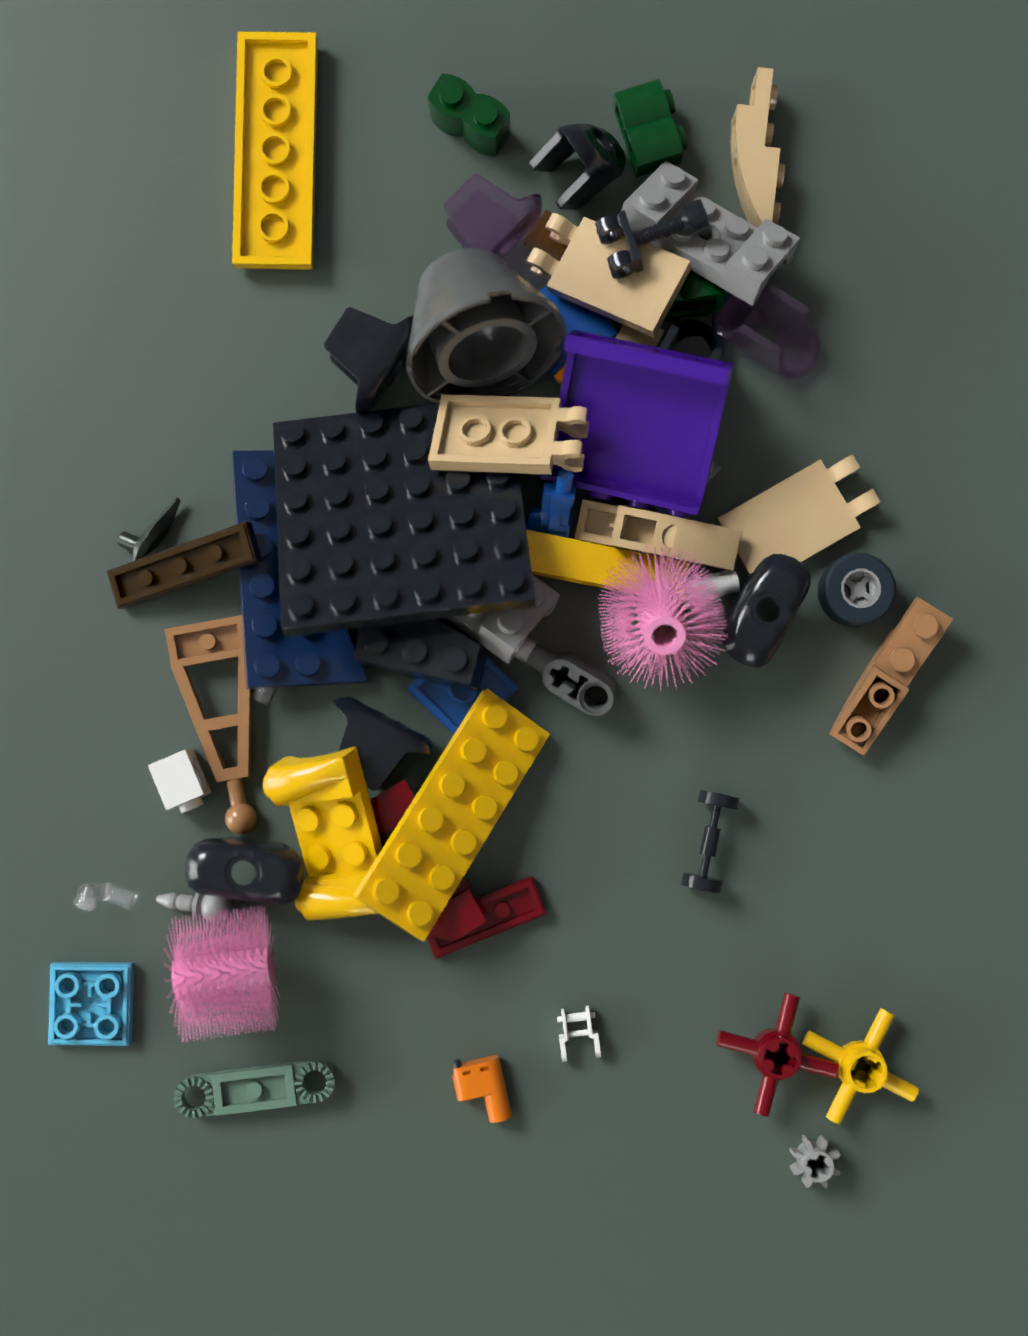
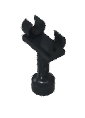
(627, 261)

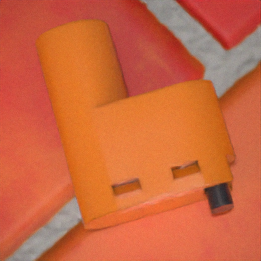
(486, 1079)

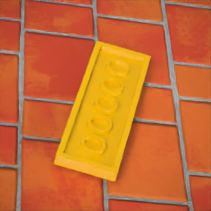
(275, 150)
(452, 815)

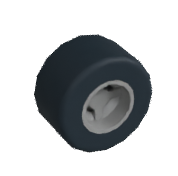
(870, 589)

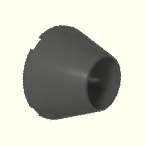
(479, 328)

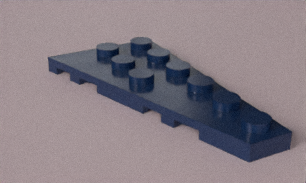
(268, 655)

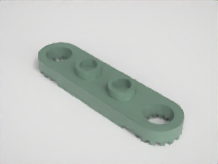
(255, 1088)

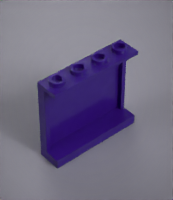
(649, 420)

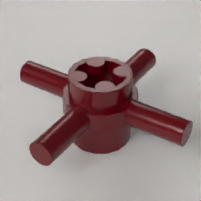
(770, 1040)

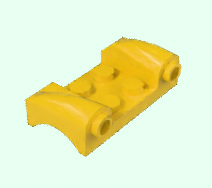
(332, 827)

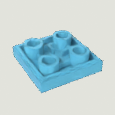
(91, 1003)

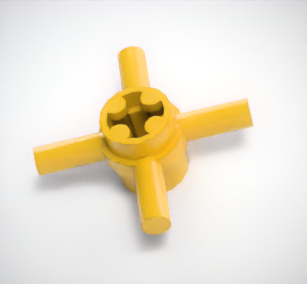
(861, 1081)

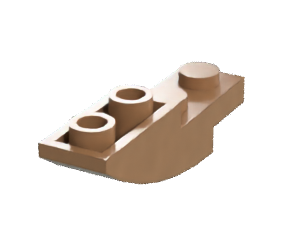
(888, 675)

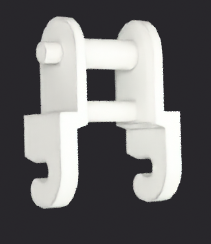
(574, 1017)

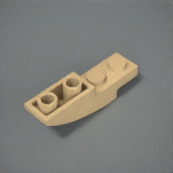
(752, 157)
(639, 528)

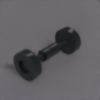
(709, 842)

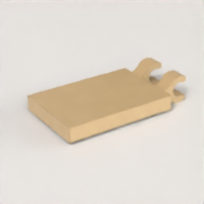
(586, 280)
(507, 435)
(798, 515)

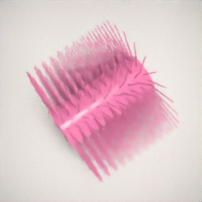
(661, 616)
(211, 974)

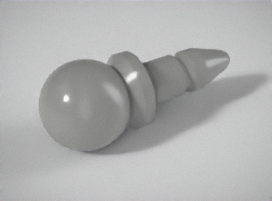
(197, 904)

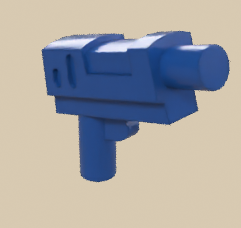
(555, 509)

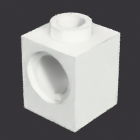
(180, 781)

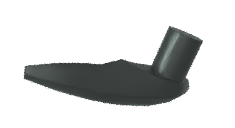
(153, 534)

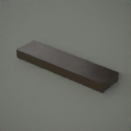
(184, 565)

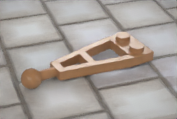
(204, 644)

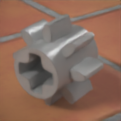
(812, 1150)

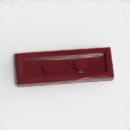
(502, 909)

